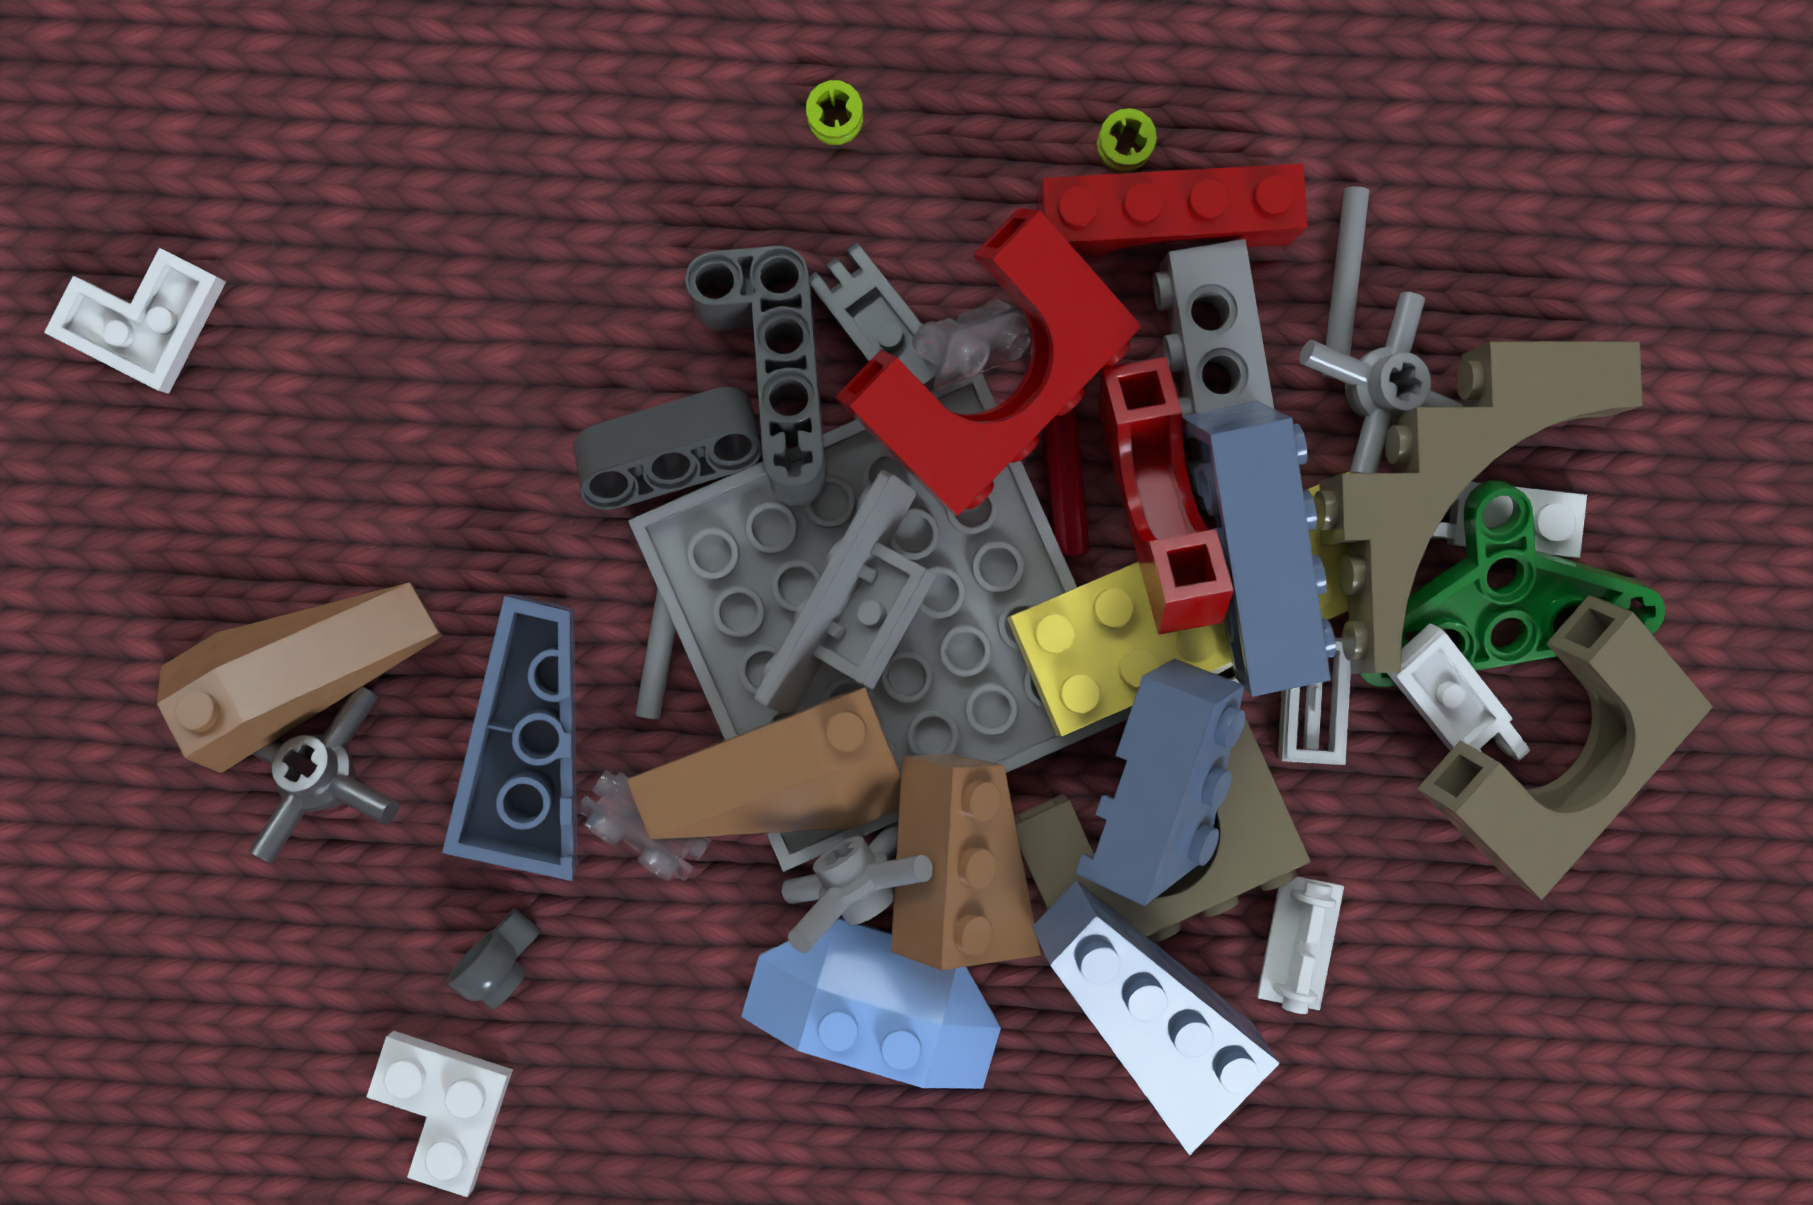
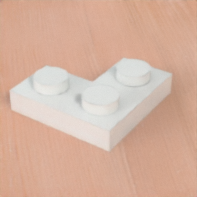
(150, 334)
(456, 1096)

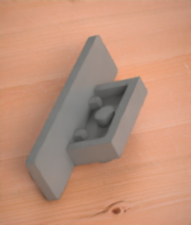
(857, 604)

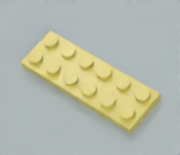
(1102, 638)

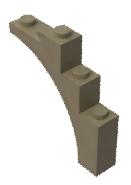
(1436, 453)

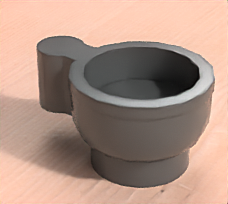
(490, 966)

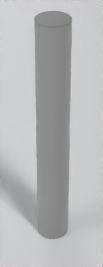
(1347, 270)
(656, 662)

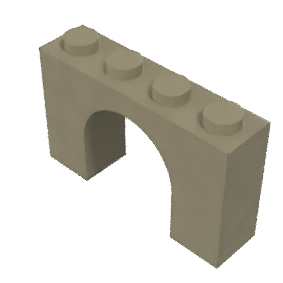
(1639, 718)
(1253, 849)

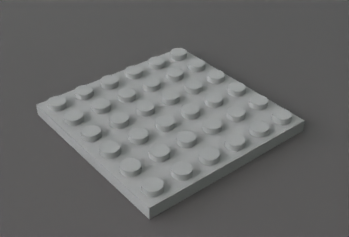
(744, 561)

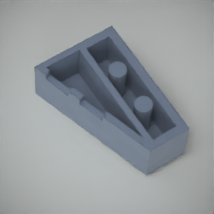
(1170, 784)

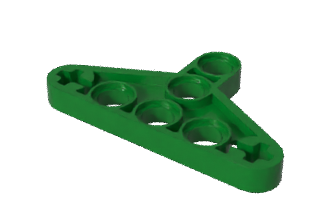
(1535, 596)

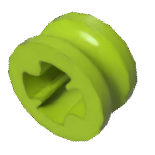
(830, 91)
(1145, 138)

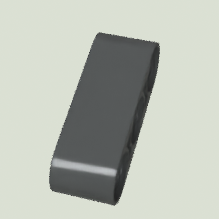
(667, 448)

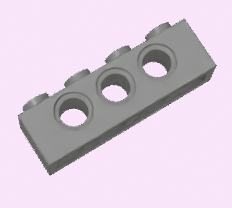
(1224, 279)

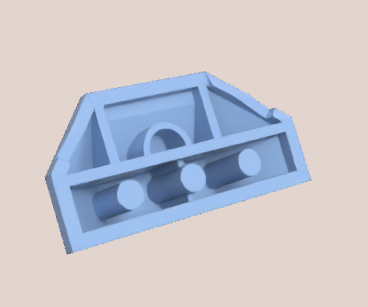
(875, 1009)

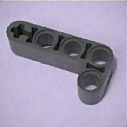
(778, 375)

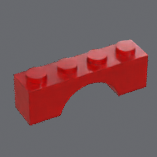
(1179, 205)
(1174, 547)

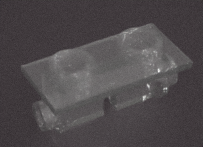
(973, 343)
(619, 818)

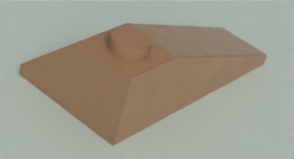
(279, 672)
(790, 775)

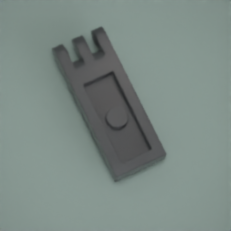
(872, 312)

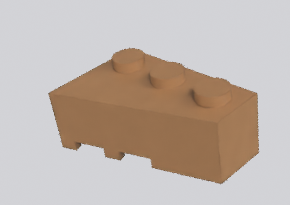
(978, 894)

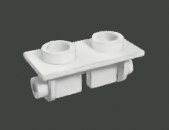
(1300, 944)

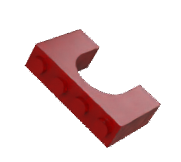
(1073, 333)

